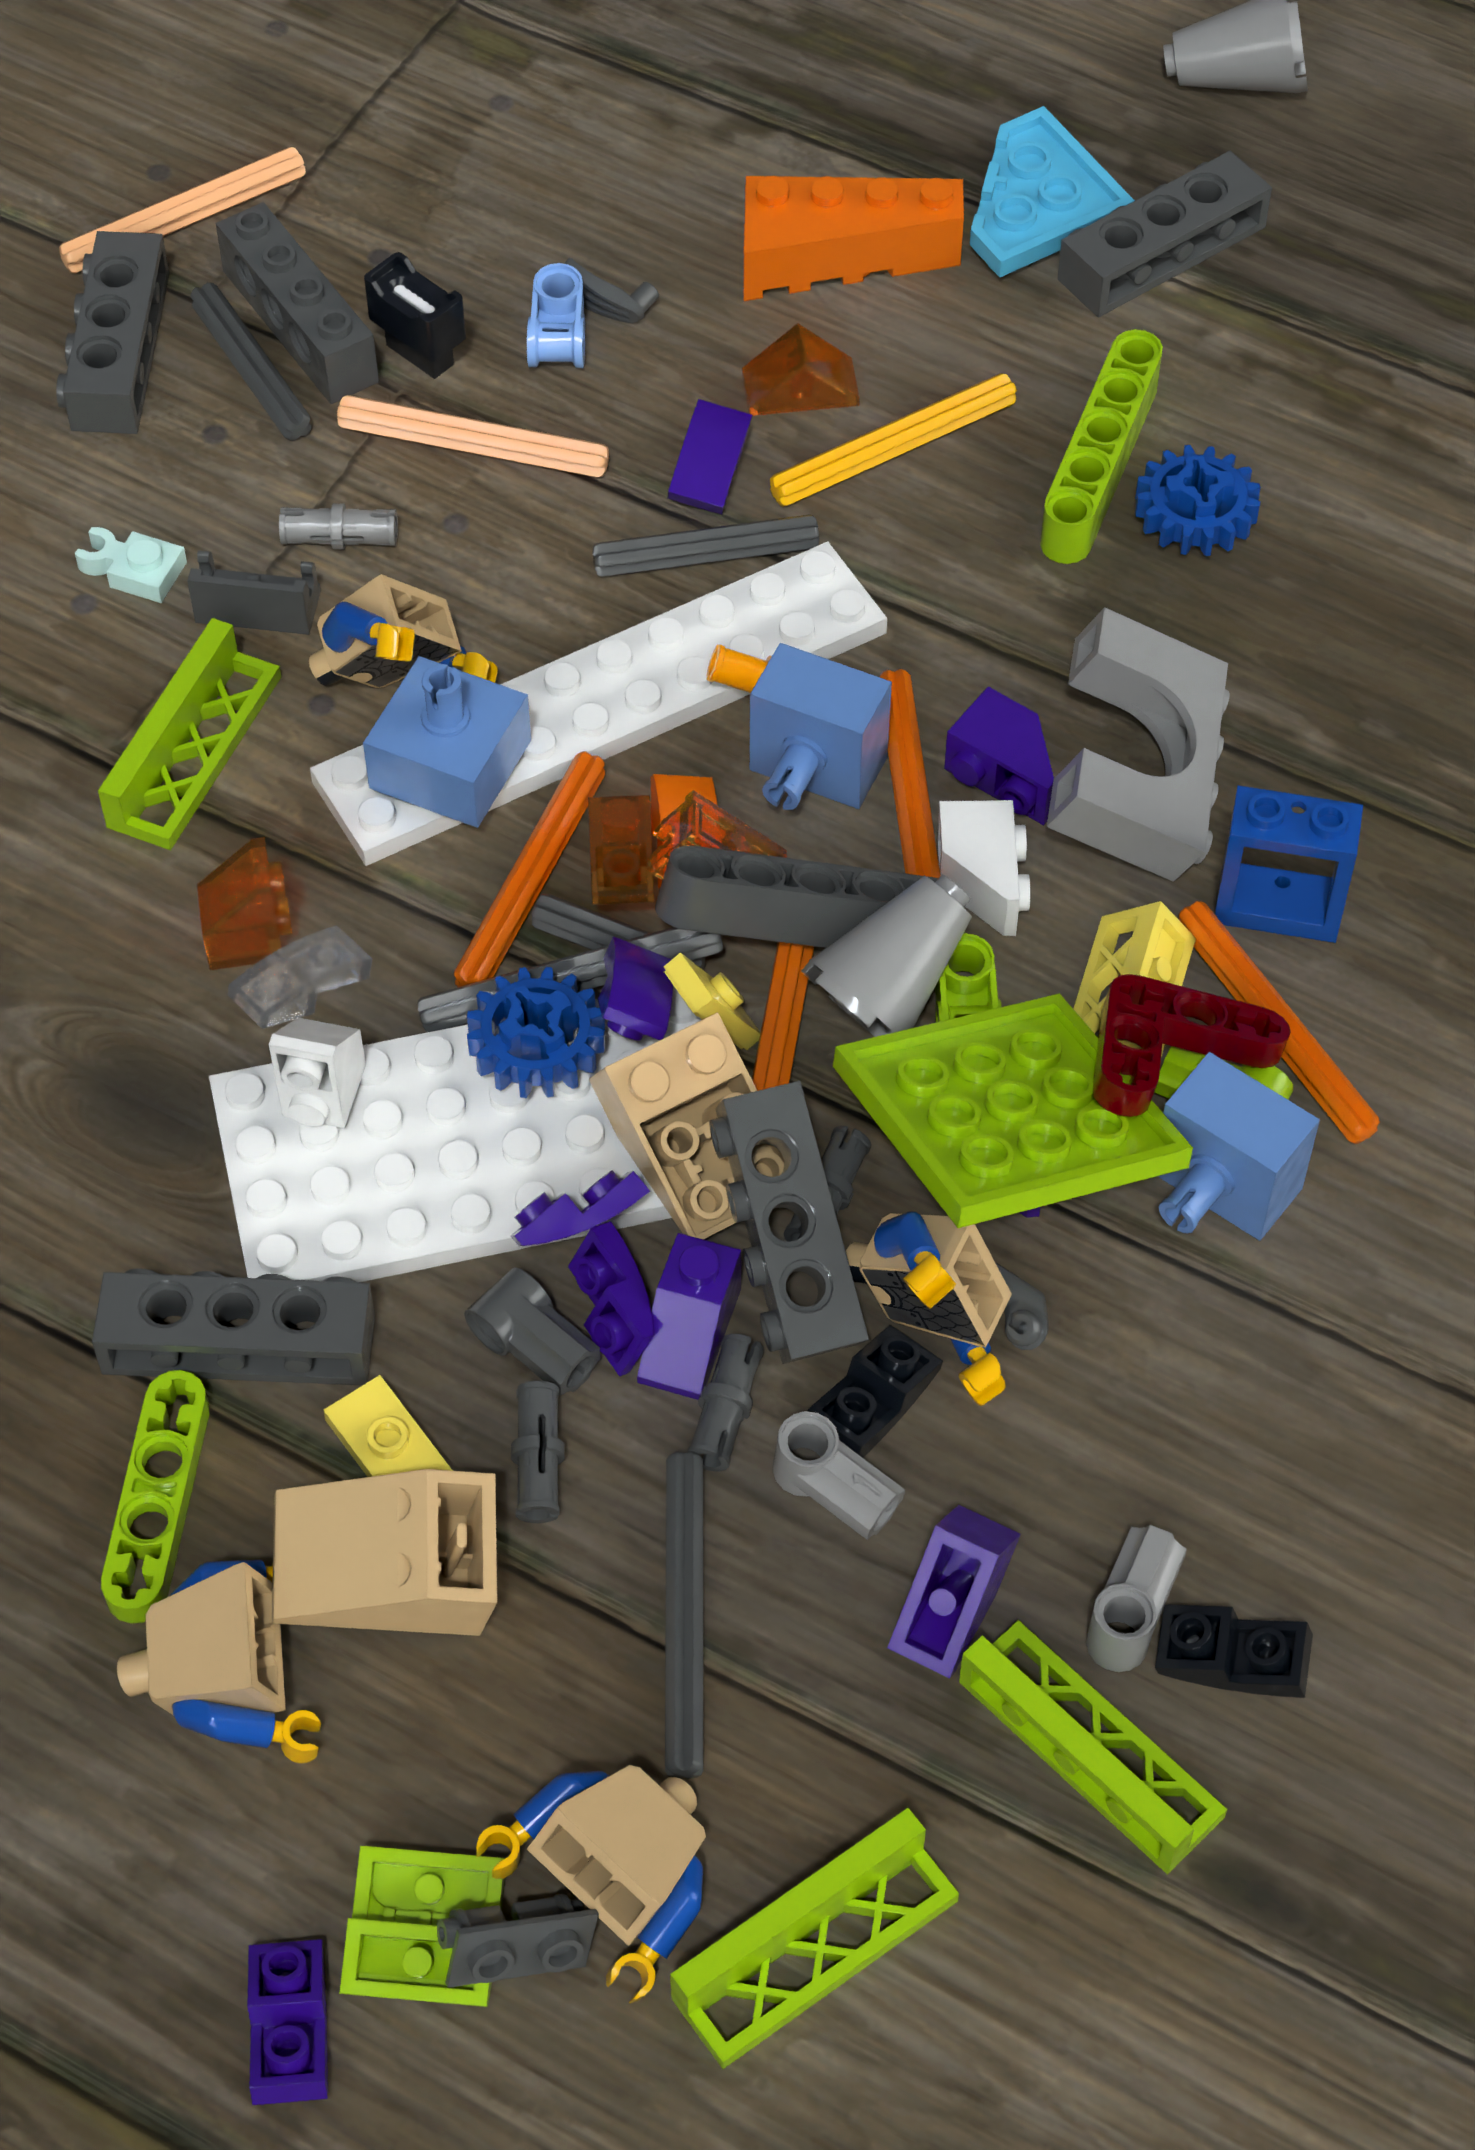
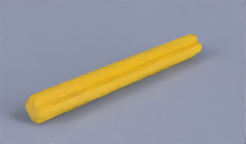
(892, 439)

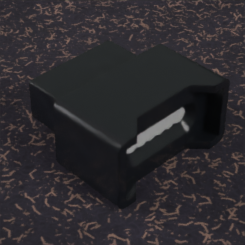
(416, 314)

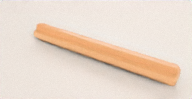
(195, 203)
(473, 436)

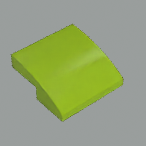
(395, 1917)

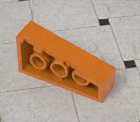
(847, 229)

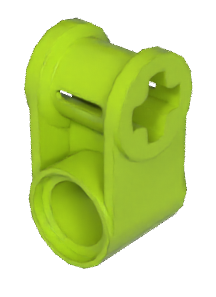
(968, 995)

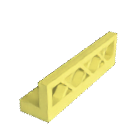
(1156, 950)

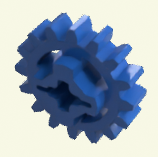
(1197, 500)
(536, 1032)

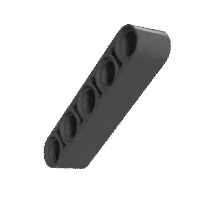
(771, 895)

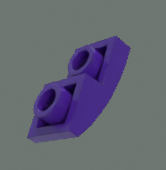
(709, 456)
(636, 991)
(558, 1219)
(622, 1311)
(287, 2022)

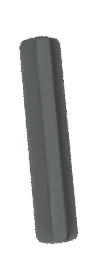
(582, 924)

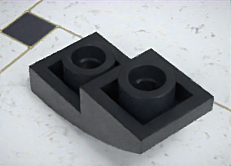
(878, 1389)
(1234, 1654)

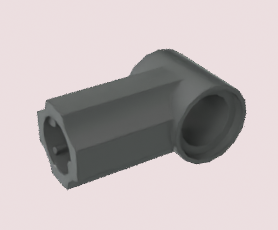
(521, 1320)

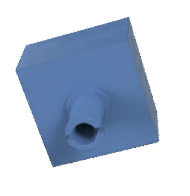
(817, 728)
(447, 741)
(1245, 1152)

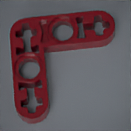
(1153, 1015)

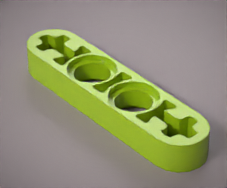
(151, 1494)

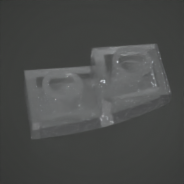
(289, 979)

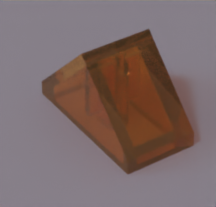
(799, 375)

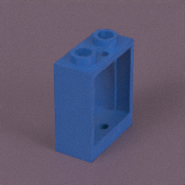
(1285, 899)

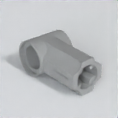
(836, 1480)
(1134, 1597)

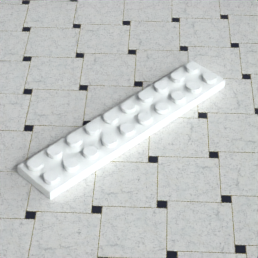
(631, 687)

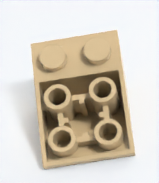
(662, 1115)
(388, 1553)

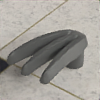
(613, 301)

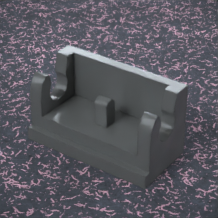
(254, 598)

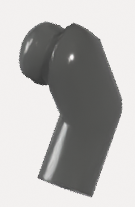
(1025, 1313)

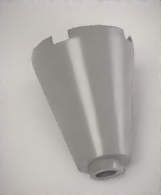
(1241, 49)
(894, 956)

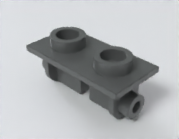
(540, 1939)

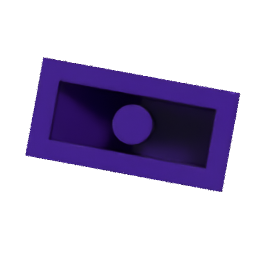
(690, 1315)
(953, 1589)

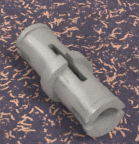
(338, 526)

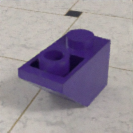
(1002, 753)

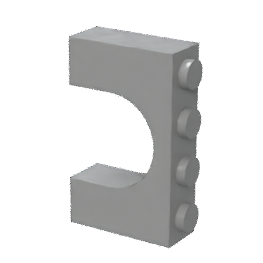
(1181, 702)

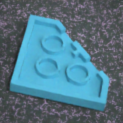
(1038, 193)

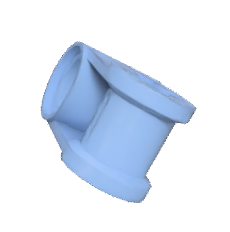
(557, 317)

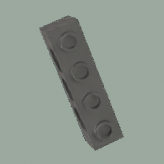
(1163, 233)
(297, 303)
(114, 332)
(782, 1120)
(262, 1349)

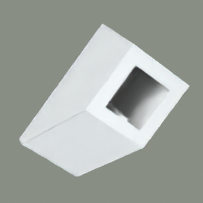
(980, 855)
(317, 1070)

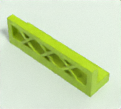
(169, 727)
(1082, 1756)
(794, 1918)

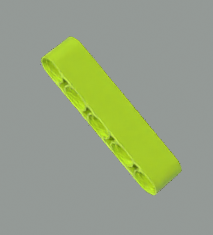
(1101, 447)

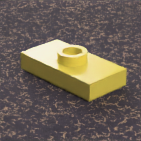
(712, 995)
(381, 1432)

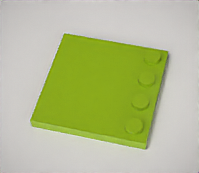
(1005, 1110)

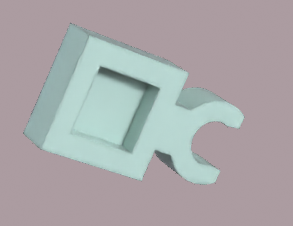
(137, 567)

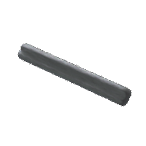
(251, 361)
(705, 545)

